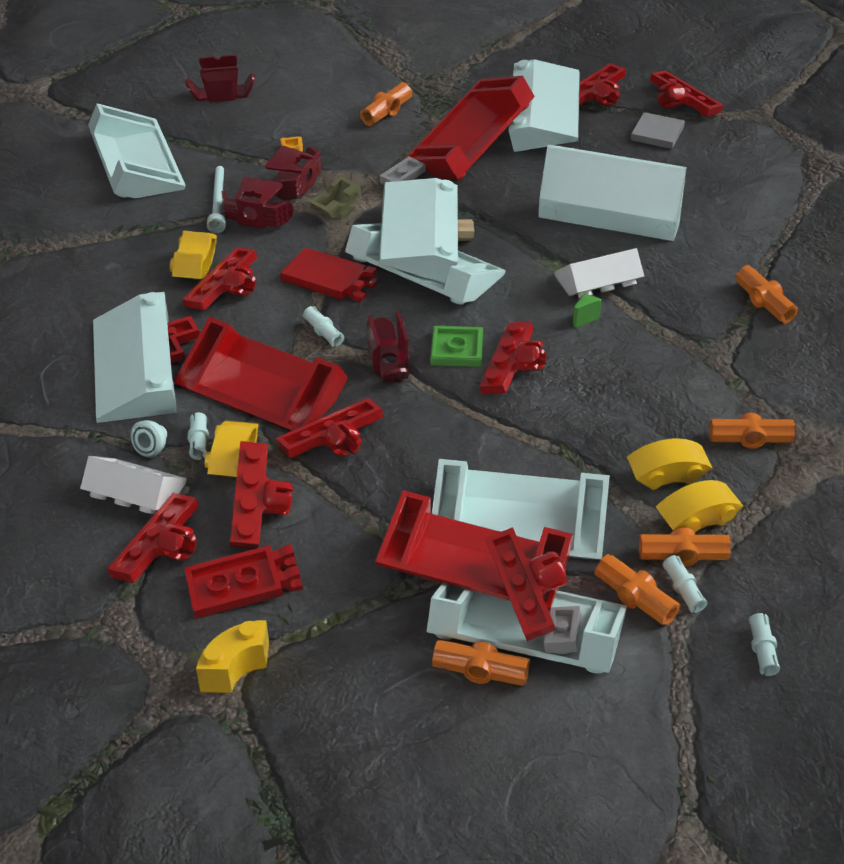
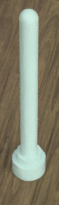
(216, 221)

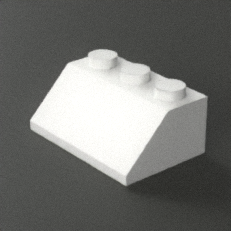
(601, 273)
(129, 483)

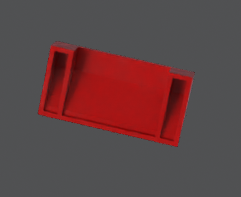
(472, 126)
(259, 377)
(454, 549)

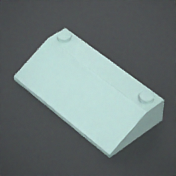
(553, 111)
(134, 153)
(612, 192)
(420, 227)
(464, 281)
(133, 360)
(525, 504)
(491, 619)

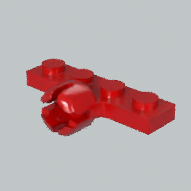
(600, 86)
(679, 92)
(225, 277)
(513, 354)
(335, 431)
(255, 495)
(160, 536)
(527, 581)

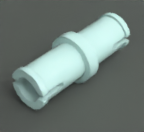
(323, 326)
(198, 436)
(685, 584)
(764, 644)

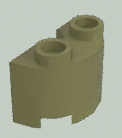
(338, 199)

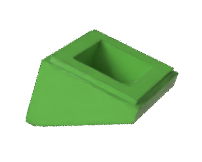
(586, 310)

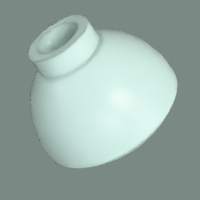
(148, 438)

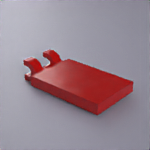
(329, 274)
(242, 579)

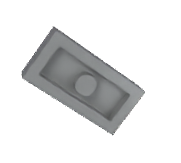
(405, 170)
(567, 625)

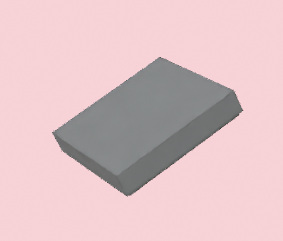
(657, 130)

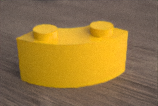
(194, 255)
(225, 447)
(669, 462)
(700, 505)
(232, 656)

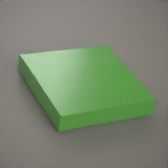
(457, 346)

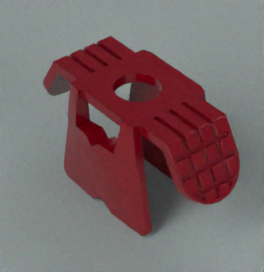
(220, 80)
(294, 178)
(255, 211)
(383, 343)

